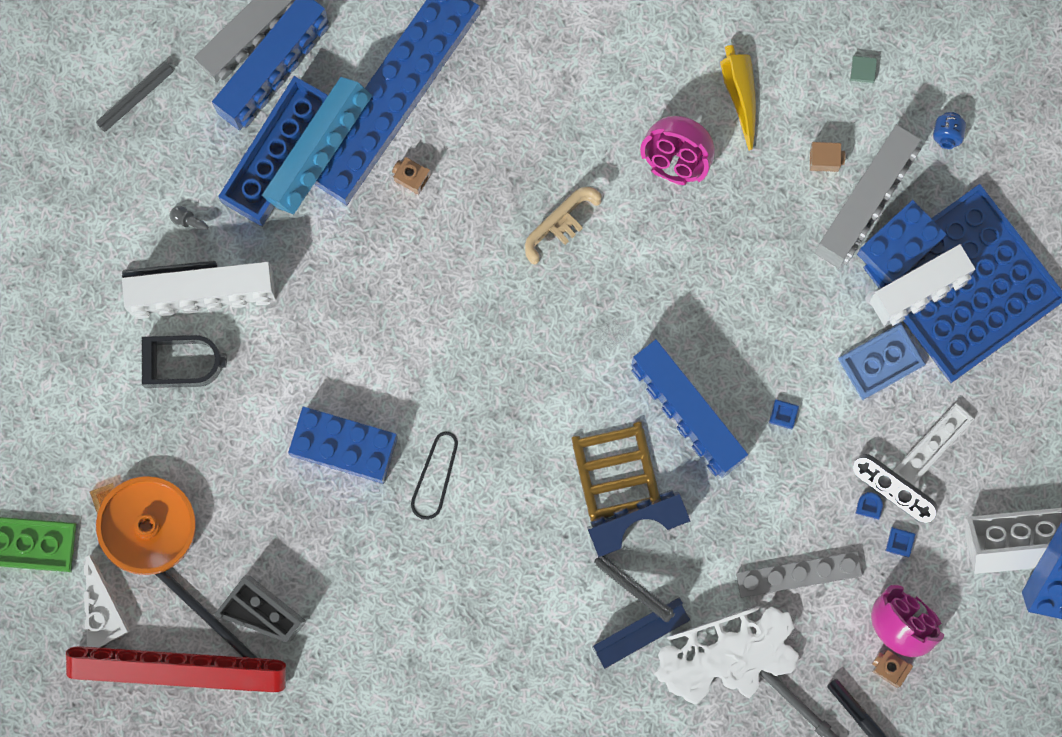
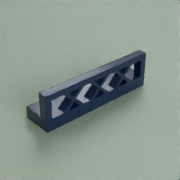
(639, 635)

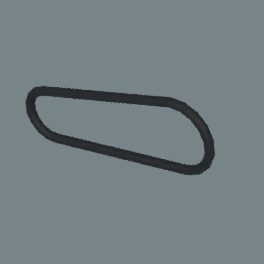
(446, 480)

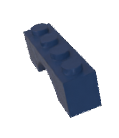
(666, 510)

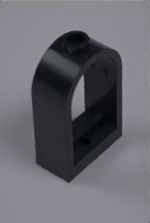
(149, 361)

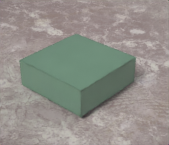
(863, 69)

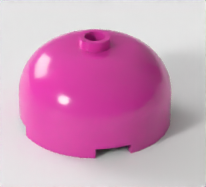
(681, 138)
(898, 628)

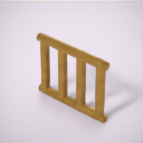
(584, 468)

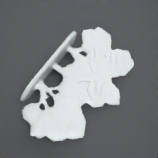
(733, 657)

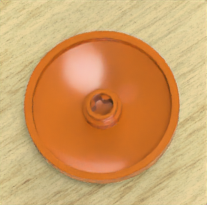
(145, 525)

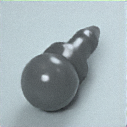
(180, 216)

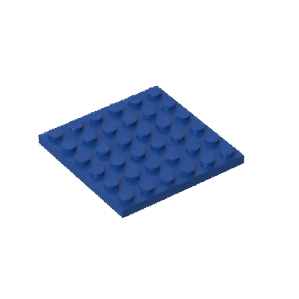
(999, 302)

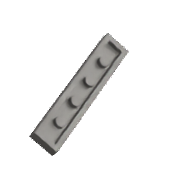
(798, 574)

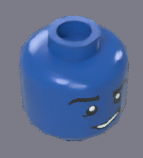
(949, 130)

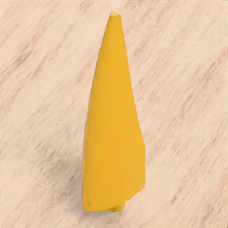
(739, 81)

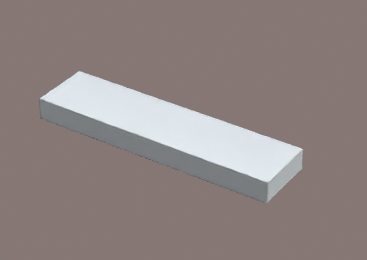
(934, 444)

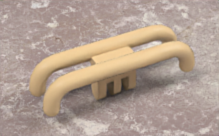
(560, 221)

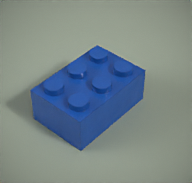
(901, 243)

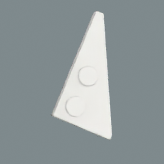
(103, 616)

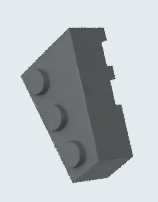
(260, 610)

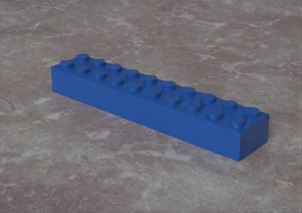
(397, 91)

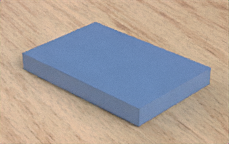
(881, 361)

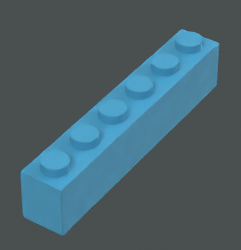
(317, 145)

